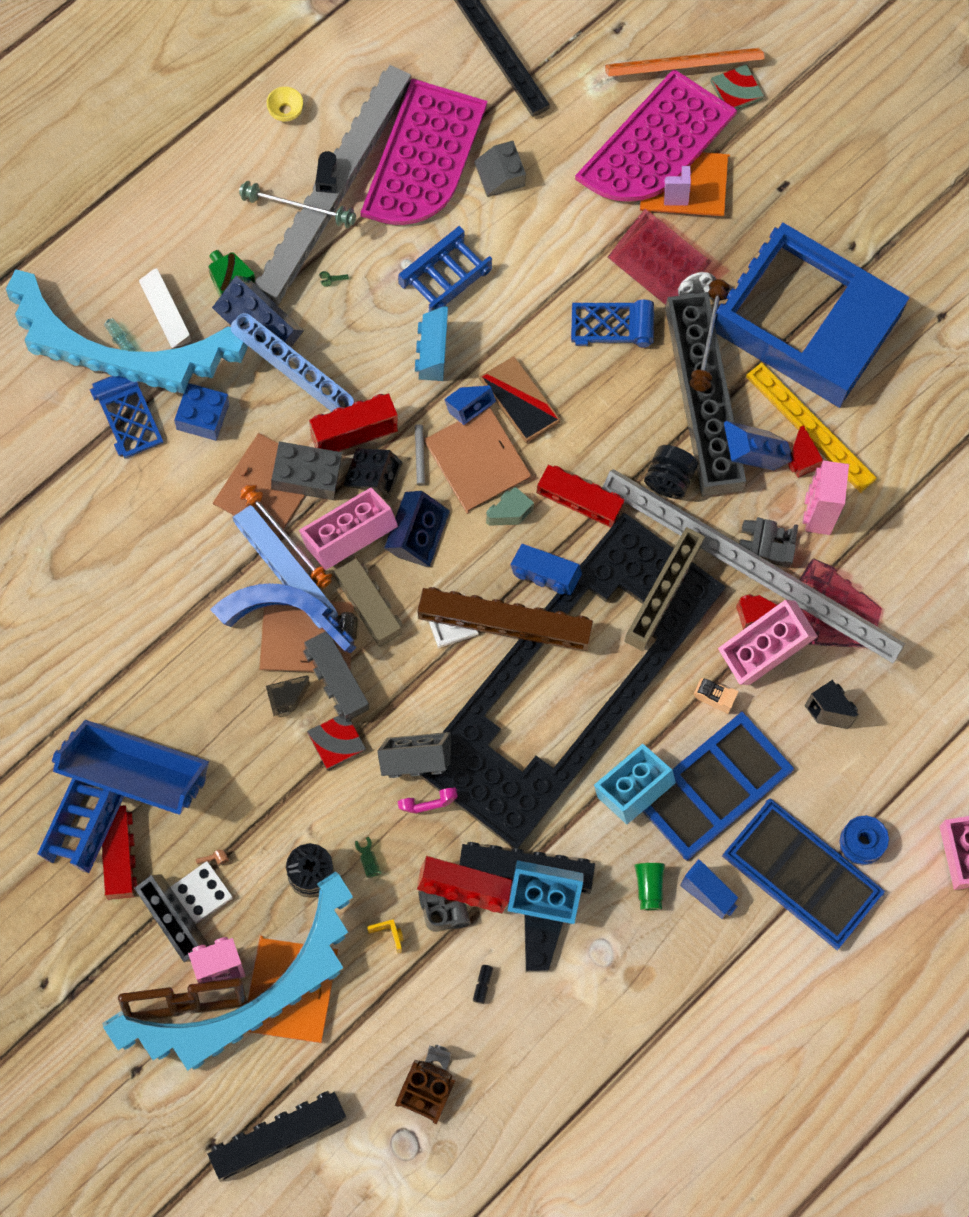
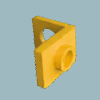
(396, 933)

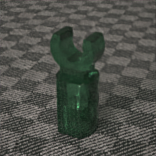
(368, 859)

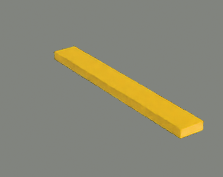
(800, 415)

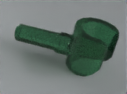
(330, 279)

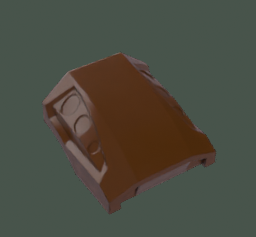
(426, 1090)

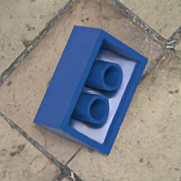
(756, 446)

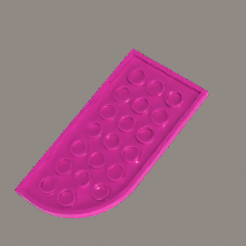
(656, 141)
(423, 154)

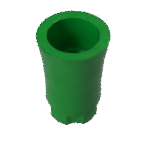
(650, 885)

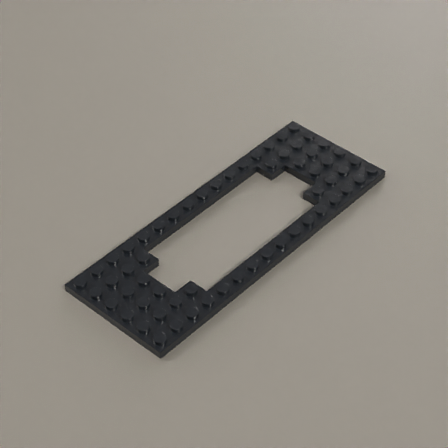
(516, 801)

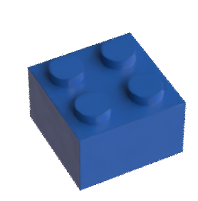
(202, 411)

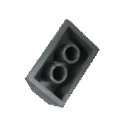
(415, 754)

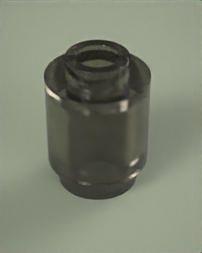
(348, 623)

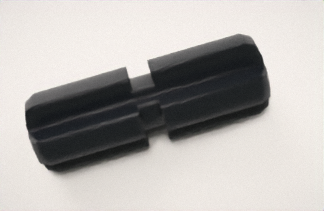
(482, 988)

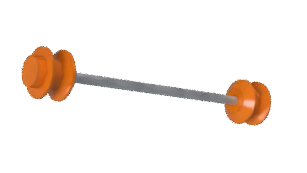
(254, 498)

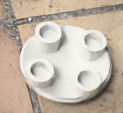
(696, 284)

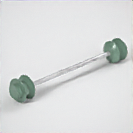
(253, 192)

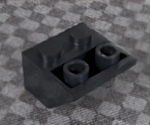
(831, 706)

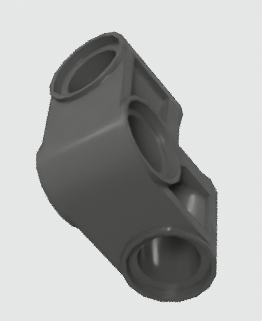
(453, 915)

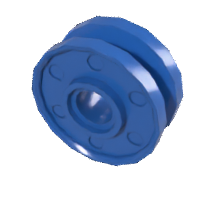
(871, 829)

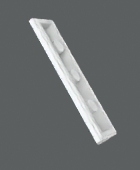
(165, 309)

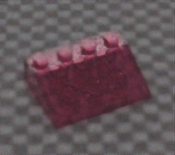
(657, 256)

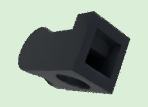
(324, 177)

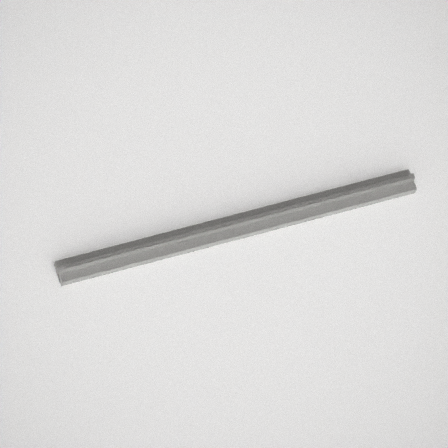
(756, 567)

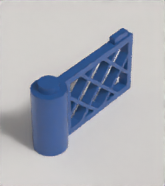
(640, 323)
(112, 391)

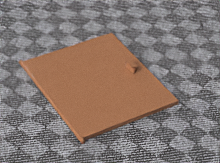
(475, 459)
(257, 469)
(284, 636)

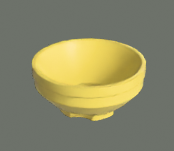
(284, 97)

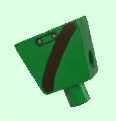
(226, 268)

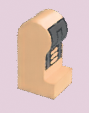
(715, 695)

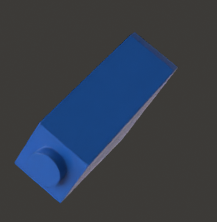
(709, 890)

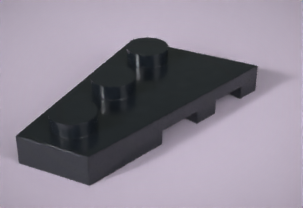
(540, 942)

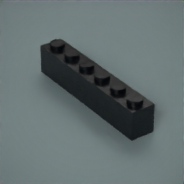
(503, 862)
(276, 1136)

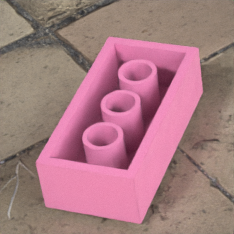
(825, 497)
(348, 528)
(767, 642)

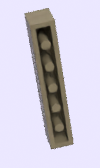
(664, 589)

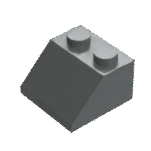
(501, 169)

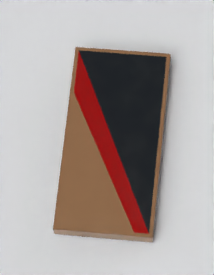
(520, 399)

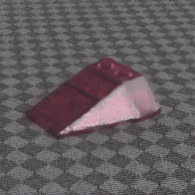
(829, 583)

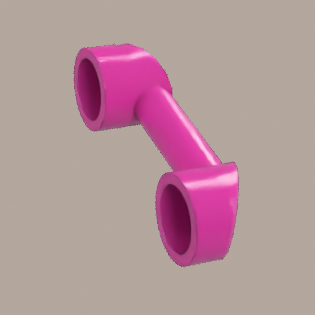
(447, 796)

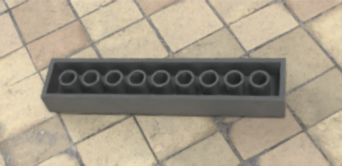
(706, 410)

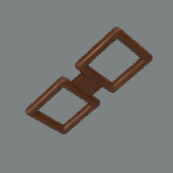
(184, 1001)

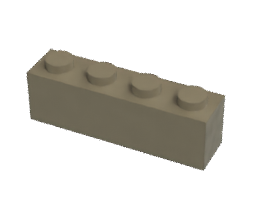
(368, 602)

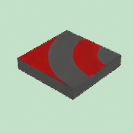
(336, 741)

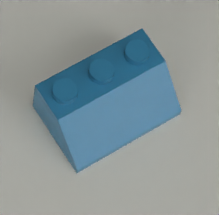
(432, 345)

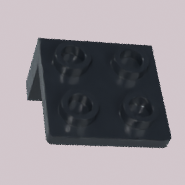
(374, 470)

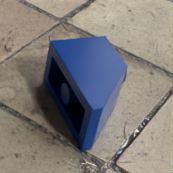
(469, 402)

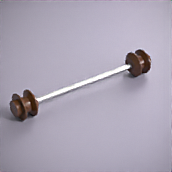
(701, 378)

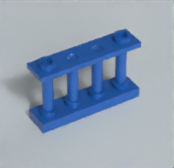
(440, 252)
(94, 833)

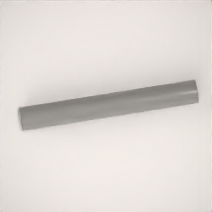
(419, 445)

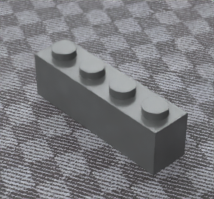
(336, 676)

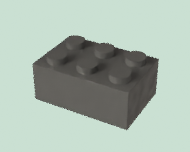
(306, 470)

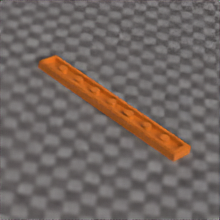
(684, 61)

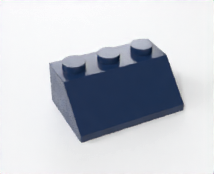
(419, 528)

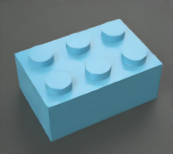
(634, 784)

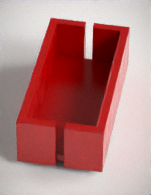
(354, 424)

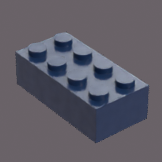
(245, 297)

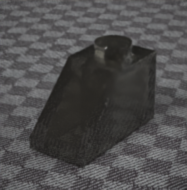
(287, 695)

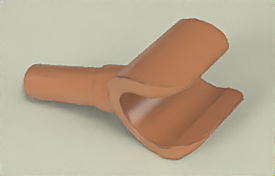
(219, 855)

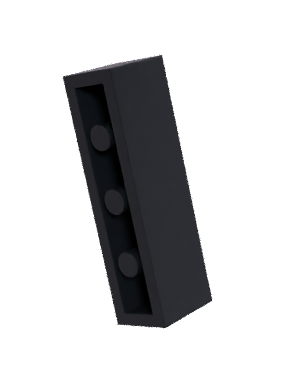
(170, 915)

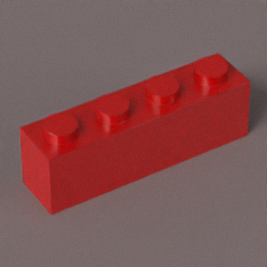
(580, 495)
(117, 857)
(464, 884)

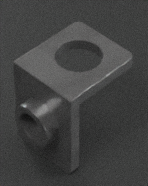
(438, 1054)

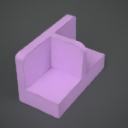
(678, 188)

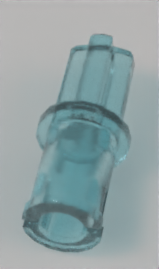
(118, 336)

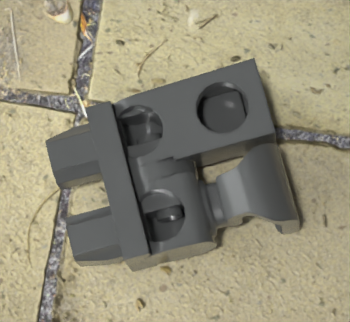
(763, 544)

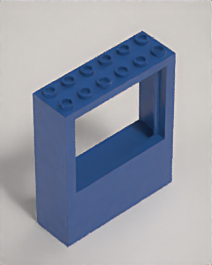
(843, 341)

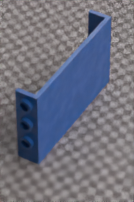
(131, 766)

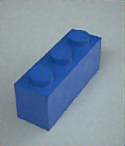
(546, 569)

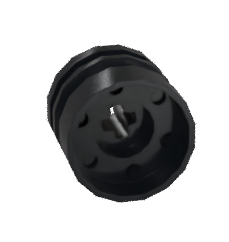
(671, 471)
(299, 877)

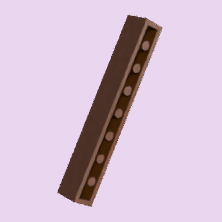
(505, 619)

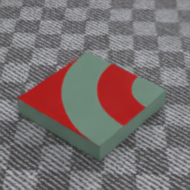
(737, 87)

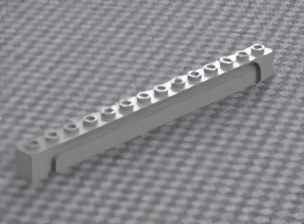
(350, 157)

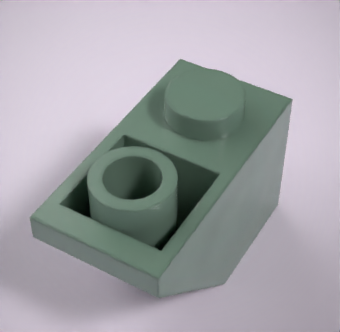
(510, 510)

